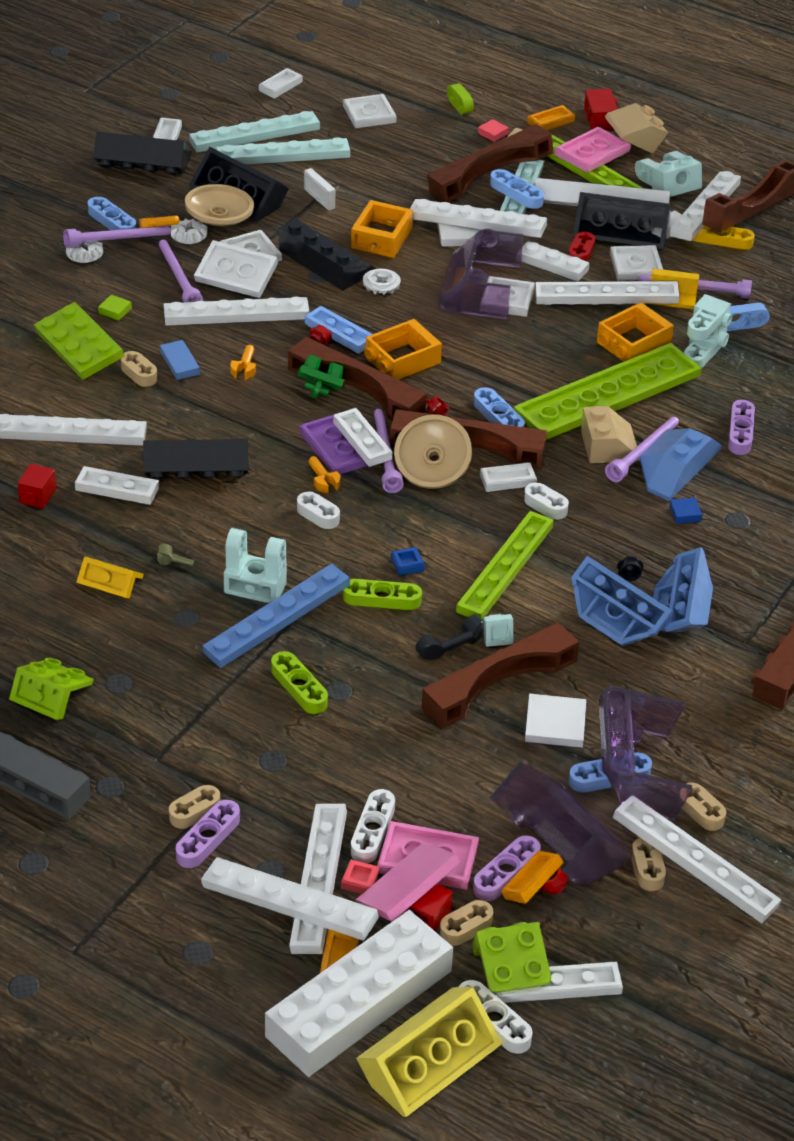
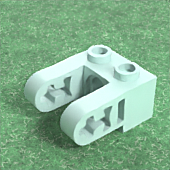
(674, 174)
(708, 329)
(254, 576)

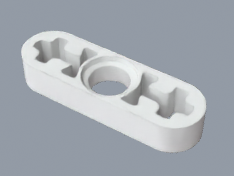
(376, 836)
(517, 1025)

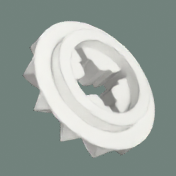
(195, 231)
(79, 254)
(381, 281)

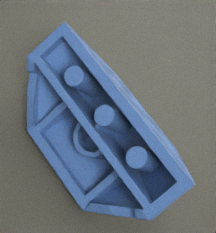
(676, 460)
(686, 591)
(616, 605)

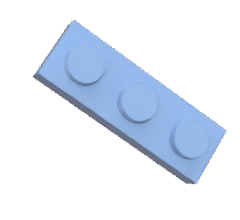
(340, 328)

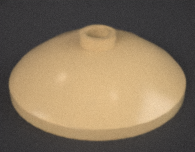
(219, 204)
(430, 437)

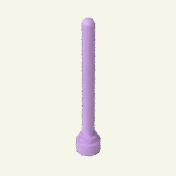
(73, 238)
(741, 288)
(189, 293)
(618, 468)
(391, 479)

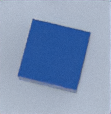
(685, 510)
(407, 561)

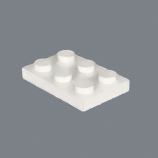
(236, 269)

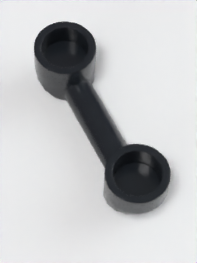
(431, 649)

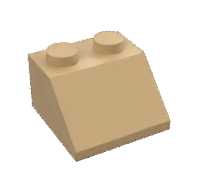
(638, 126)
(606, 434)

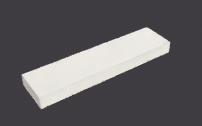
(572, 982)

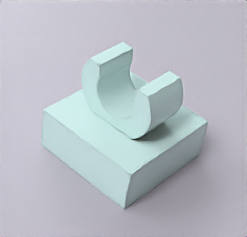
(498, 630)

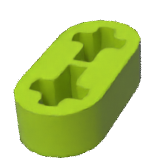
(460, 98)

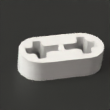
(546, 501)
(318, 510)

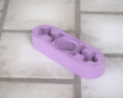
(738, 433)
(204, 845)
(510, 856)

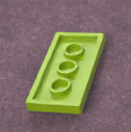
(79, 340)

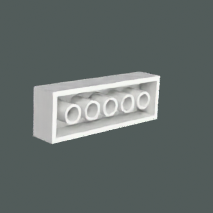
(358, 992)

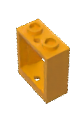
(387, 243)
(410, 332)
(658, 332)

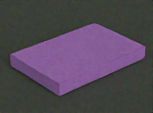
(331, 445)

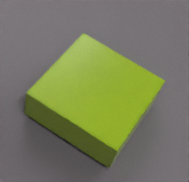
(115, 307)

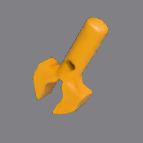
(158, 221)
(250, 368)
(324, 477)

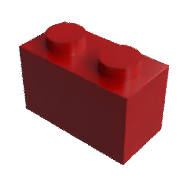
(596, 105)

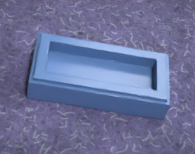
(179, 360)

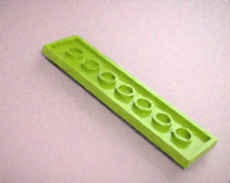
(612, 387)

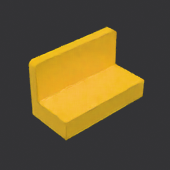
(686, 284)
(107, 577)

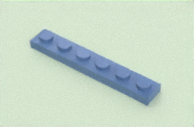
(276, 615)

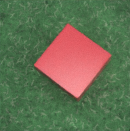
(493, 130)
(359, 876)

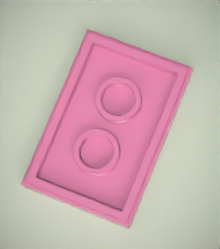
(592, 149)
(404, 838)
(409, 880)

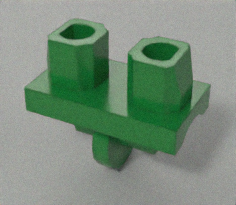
(331, 379)

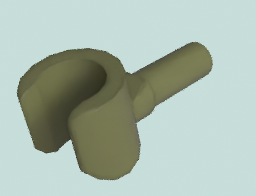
(166, 557)

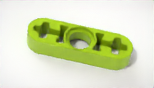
(401, 602)
(300, 693)

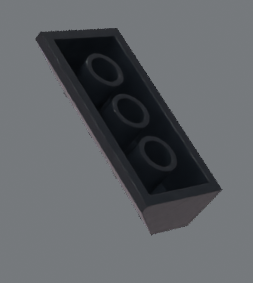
(141, 152)
(224, 170)
(622, 219)
(321, 255)
(195, 456)

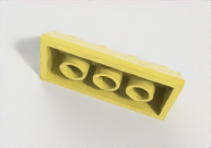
(430, 1050)

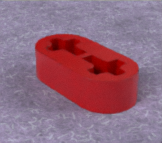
(582, 250)

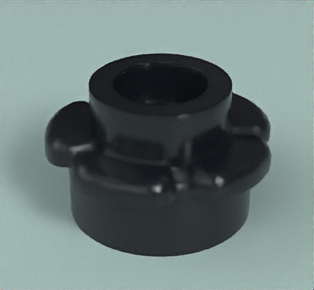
(630, 573)

